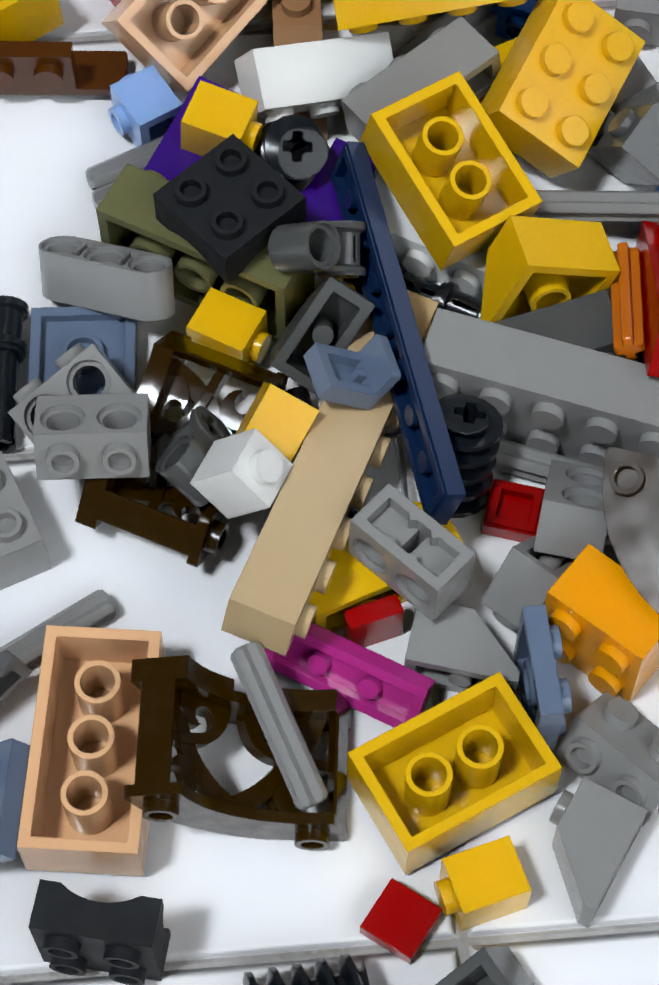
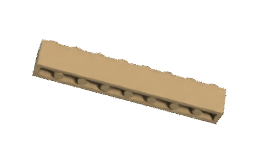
(313, 512)

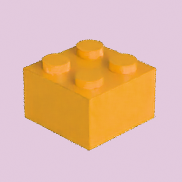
(604, 624)

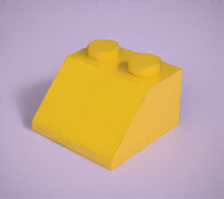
(544, 264)

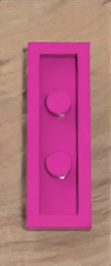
(359, 674)

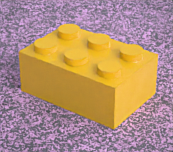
(560, 82)
(448, 168)
(453, 772)

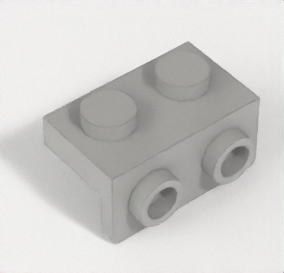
(615, 749)

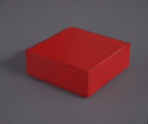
(512, 511)
(374, 621)
(400, 921)

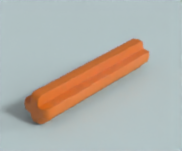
(628, 303)

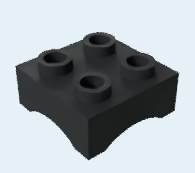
(228, 206)
(99, 936)

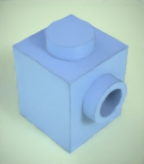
(143, 106)

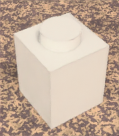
(241, 473)

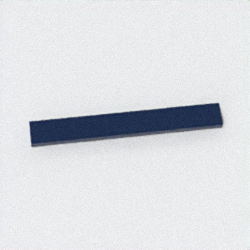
(415, 393)

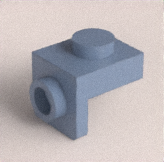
(353, 376)

